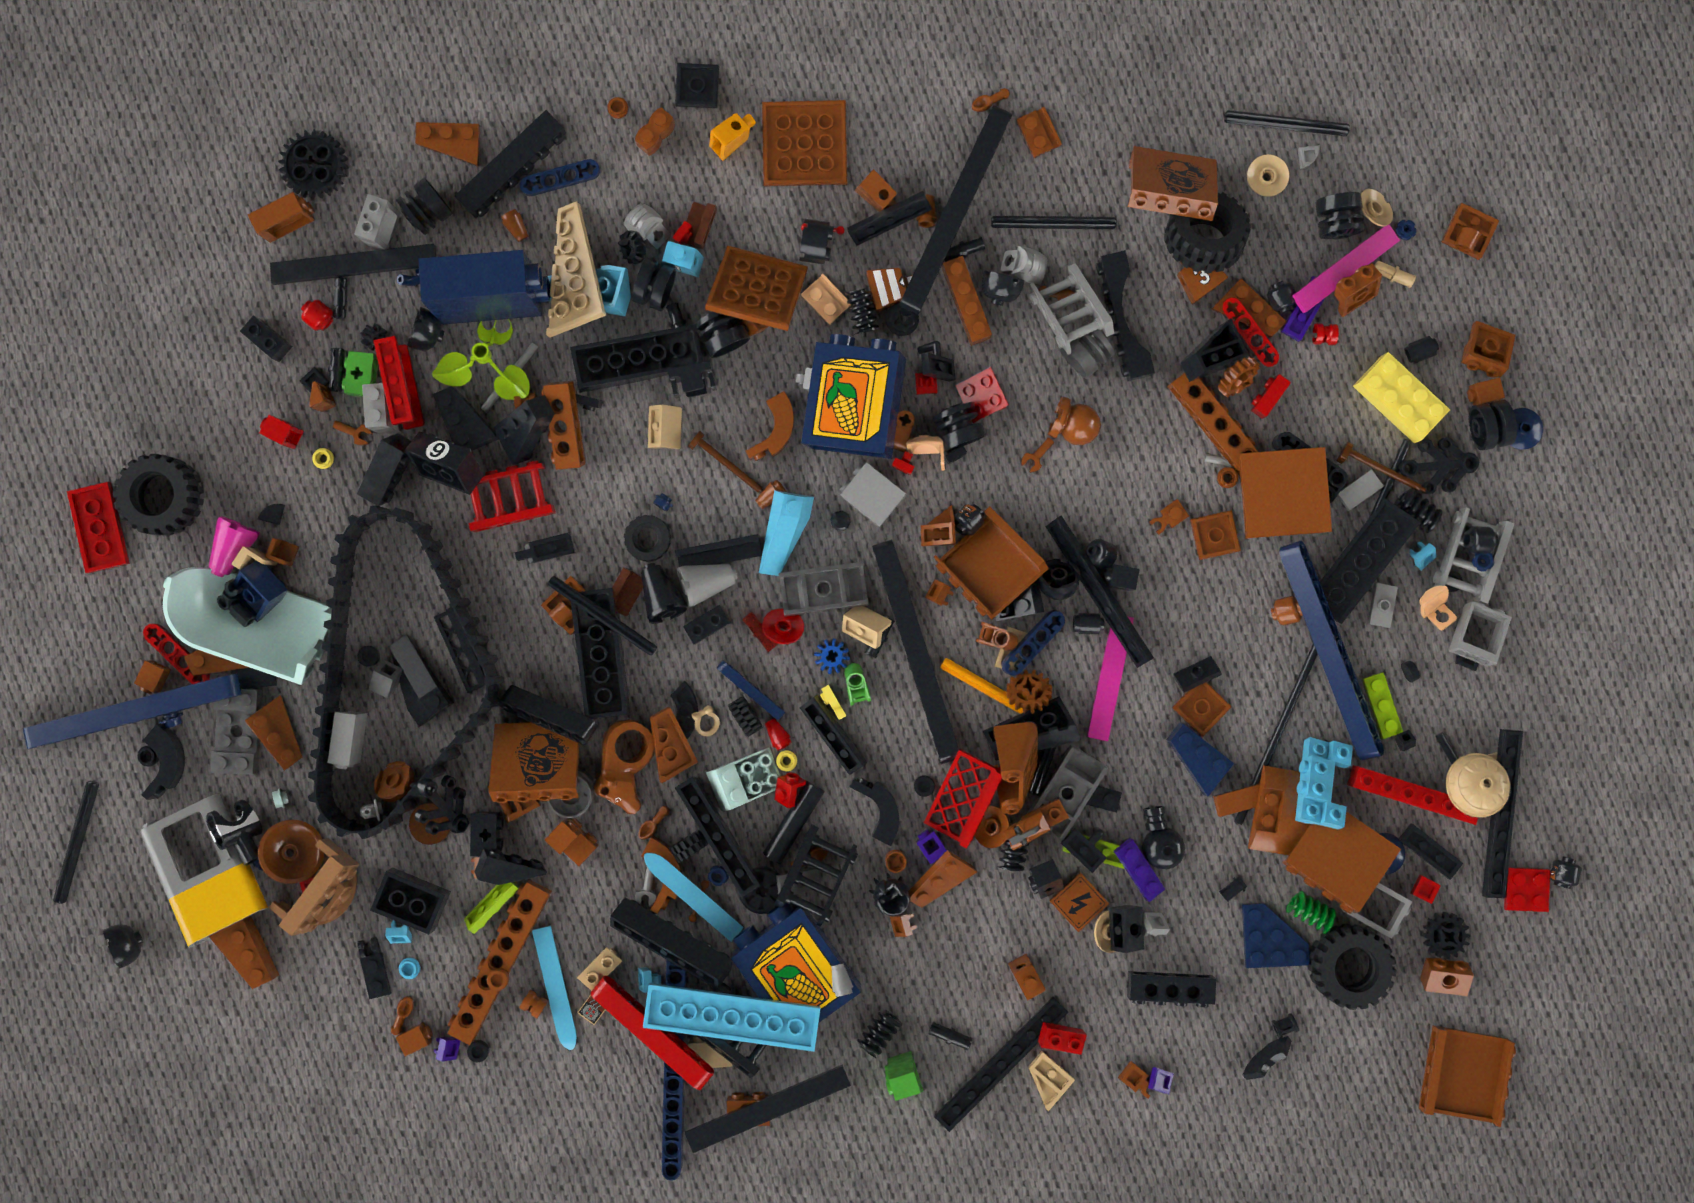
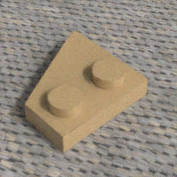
(1050, 1079)

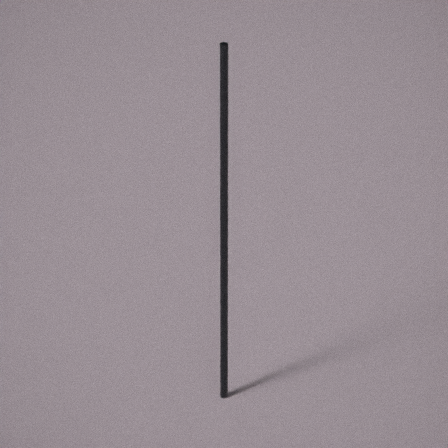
(1313, 652)

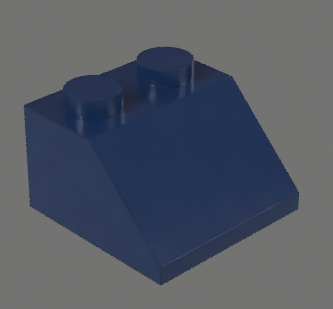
(260, 589)

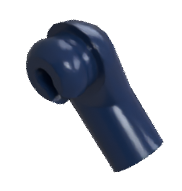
(409, 280)

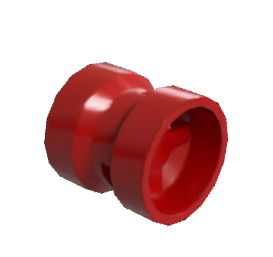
(1325, 334)

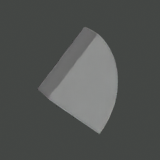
(1307, 155)

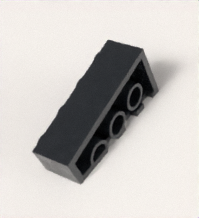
(1053, 726)

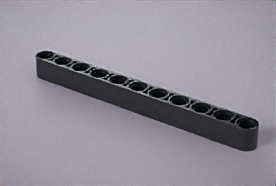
(955, 210)
(916, 651)

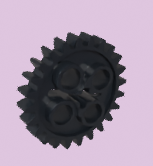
(315, 146)

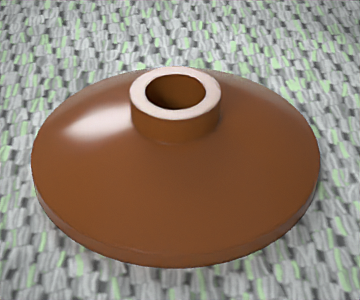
(986, 834)

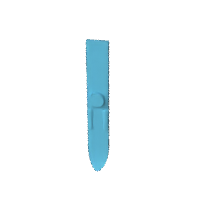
(692, 896)
(555, 986)

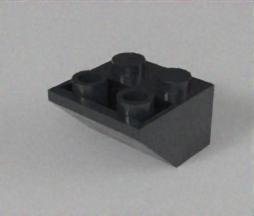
(1027, 603)

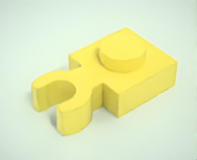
(830, 698)

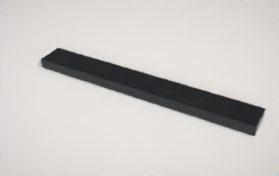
(350, 264)
(1100, 592)
(1502, 822)
(999, 1065)
(767, 1108)

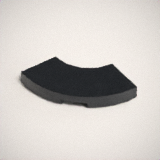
(686, 705)
(1266, 1058)

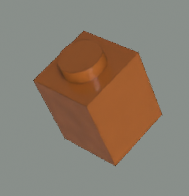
(1486, 391)
(152, 676)
(414, 1039)

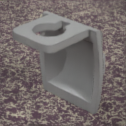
(645, 221)
(1027, 264)

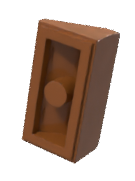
(321, 398)

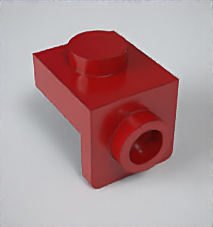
(787, 788)

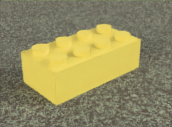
(1401, 397)

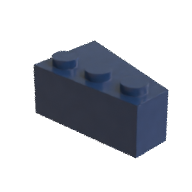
(1200, 759)

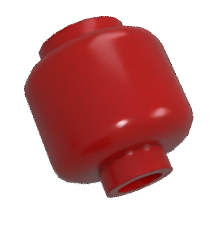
(317, 315)

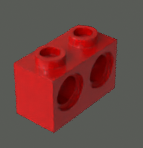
(280, 431)

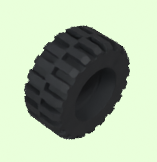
(1207, 253)
(131, 494)
(1371, 986)

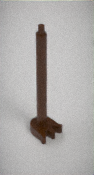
(1348, 451)
(723, 460)

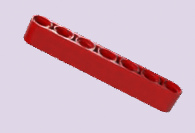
(662, 1043)

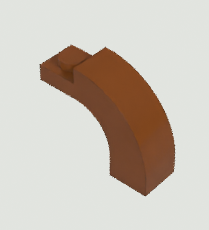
(783, 428)
(661, 848)

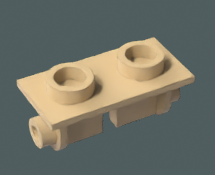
(599, 967)

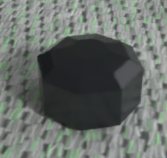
(840, 520)

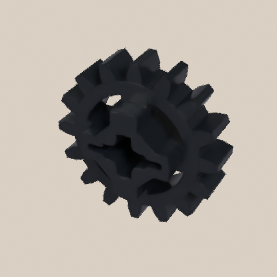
(1452, 931)

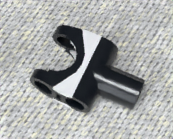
(237, 833)

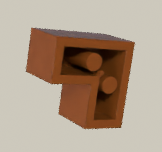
(572, 840)

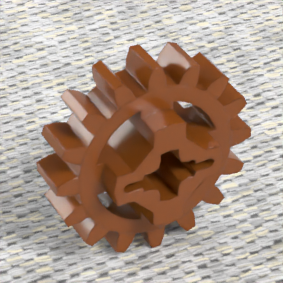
(1238, 376)
(1020, 696)

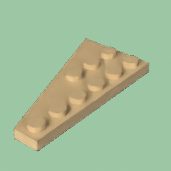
(574, 277)

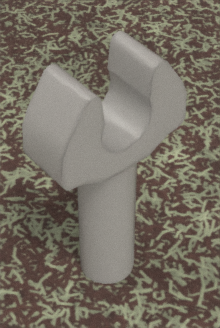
(647, 889)

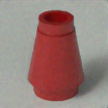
(778, 735)

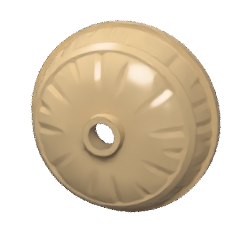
(1467, 787)

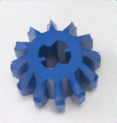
(825, 653)

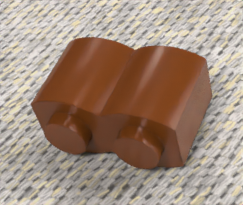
(658, 128)

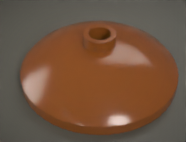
(298, 838)

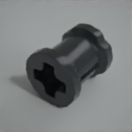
(1285, 1026)

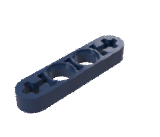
(559, 174)
(1035, 645)
(752, 691)

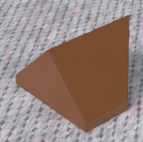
(939, 530)

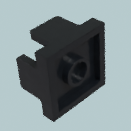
(692, 379)

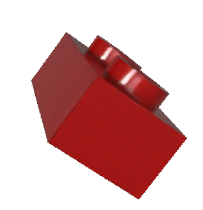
(1274, 390)
(1062, 1038)

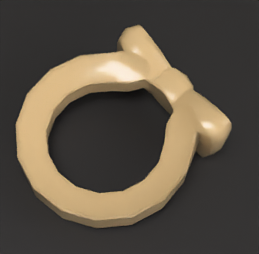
(697, 717)

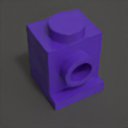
(934, 853)

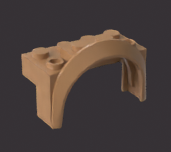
(308, 909)

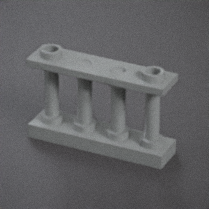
(1083, 293)
(1484, 589)

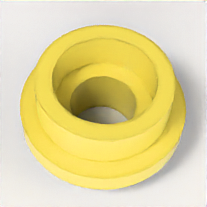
(317, 455)
(779, 760)

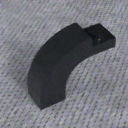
(171, 760)
(889, 815)

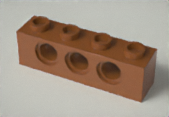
(572, 435)

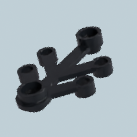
(1443, 465)
(457, 821)

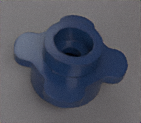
(171, 720)

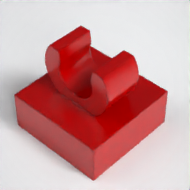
(925, 384)
(903, 465)

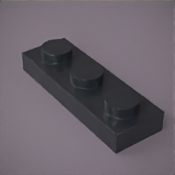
(1430, 851)

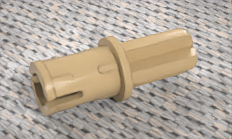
(1395, 274)

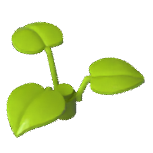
(455, 371)

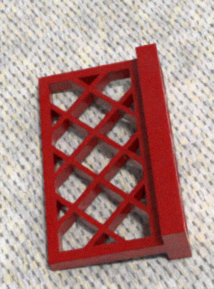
(977, 811)

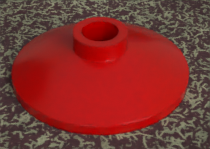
(777, 620)

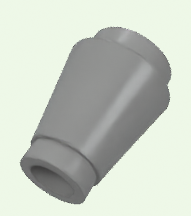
(840, 981)

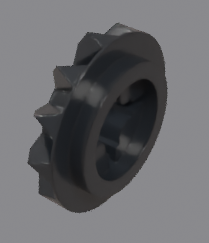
(636, 242)
(898, 328)

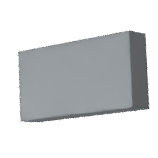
(1360, 490)

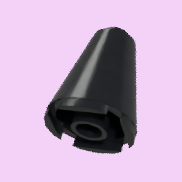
(660, 595)

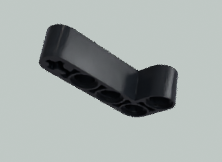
(1334, 489)

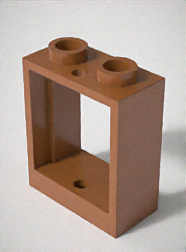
(281, 217)

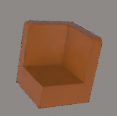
(282, 552)

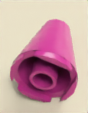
(227, 543)

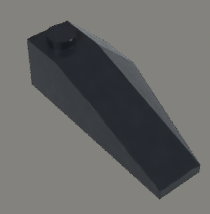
(419, 685)

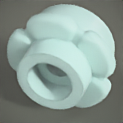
(280, 798)

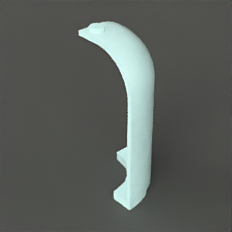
(278, 644)

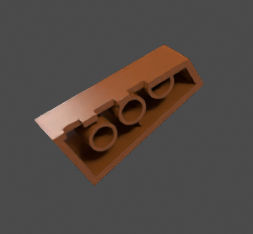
(246, 952)

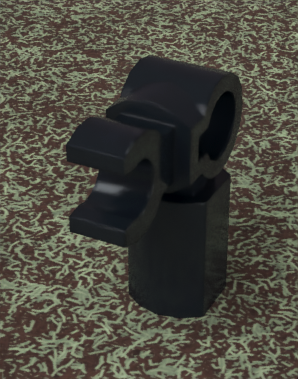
(238, 610)

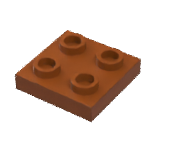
(1470, 231)
(560, 607)

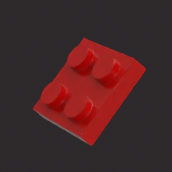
(1527, 889)

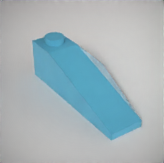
(614, 289)
(785, 525)

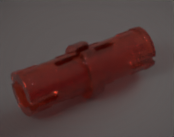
(756, 628)

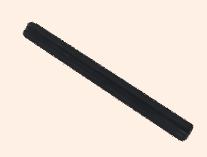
(1286, 123)
(1053, 222)
(602, 615)
(76, 842)

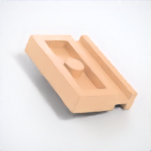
(826, 299)

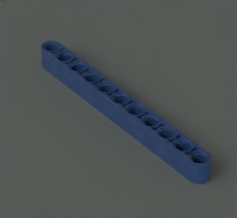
(1331, 650)
(132, 711)
(673, 1093)

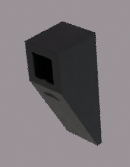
(501, 868)

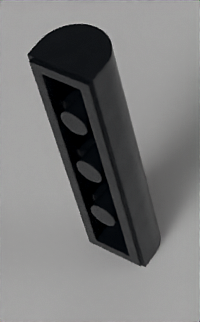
(833, 735)
(793, 822)

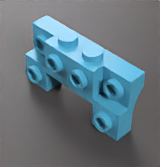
(1316, 782)

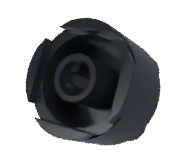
(815, 241)

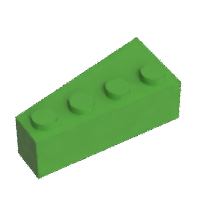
(902, 1076)

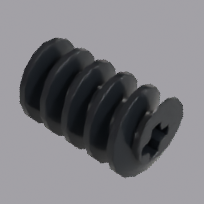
(862, 311)
(1420, 509)
(1013, 858)
(879, 1033)

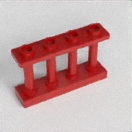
(399, 383)
(521, 513)

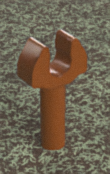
(355, 432)
(1037, 455)

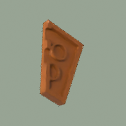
(451, 139)
(205, 663)
(276, 733)
(940, 878)

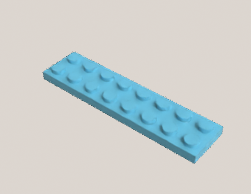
(731, 1017)

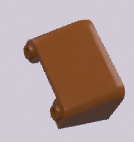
(1018, 762)

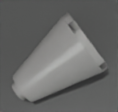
(704, 581)

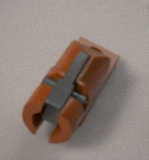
(1035, 823)

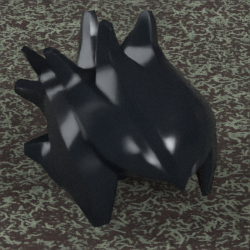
(890, 896)

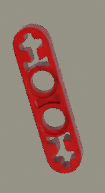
(1248, 333)
(174, 657)

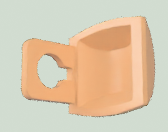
(927, 445)
(1434, 600)

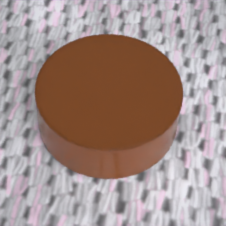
(498, 979)

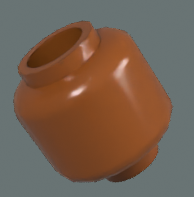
(1286, 611)

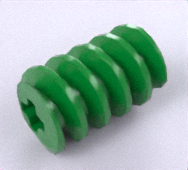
(1313, 910)

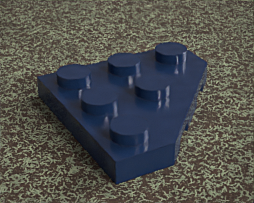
(1270, 940)

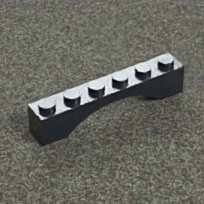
(1135, 358)

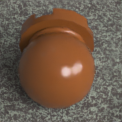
(1076, 422)

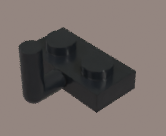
(935, 364)
(1084, 848)

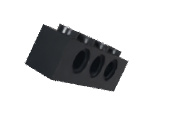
(1202, 998)

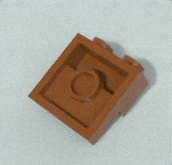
(1357, 289)
(1488, 349)

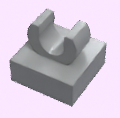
(804, 379)
(1154, 924)

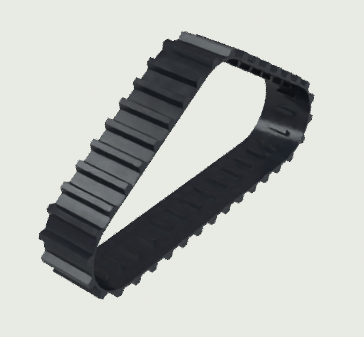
(334, 669)

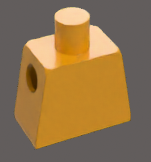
(730, 134)

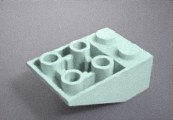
(744, 779)

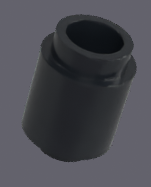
(1421, 349)
(1088, 623)

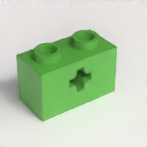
(356, 363)

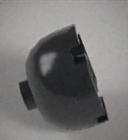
(1001, 287)
(425, 331)
(1059, 580)
(1163, 848)
(123, 944)

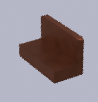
(701, 219)
(626, 591)

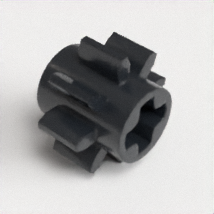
(372, 333)

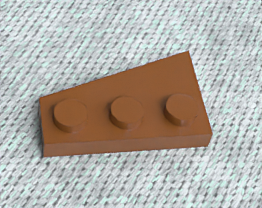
(1258, 308)
(670, 745)

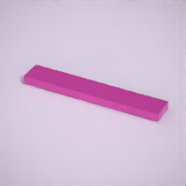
(1345, 267)
(1107, 688)

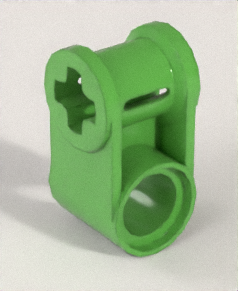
(856, 687)

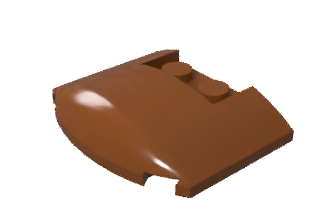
(1275, 814)

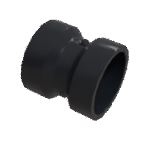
(1154, 820)

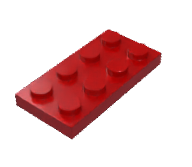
(98, 527)

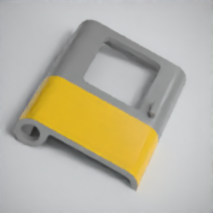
(213, 897)

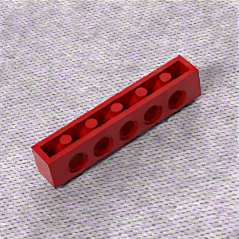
(1406, 793)

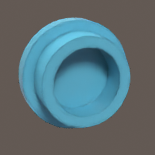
(409, 968)

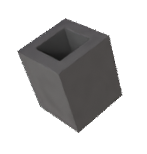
(385, 678)

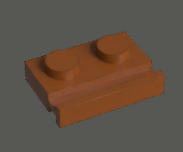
(1039, 132)

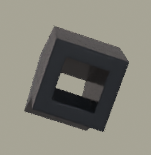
(1405, 745)

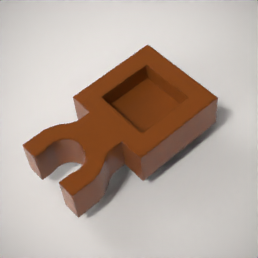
(1171, 515)
(1135, 1078)

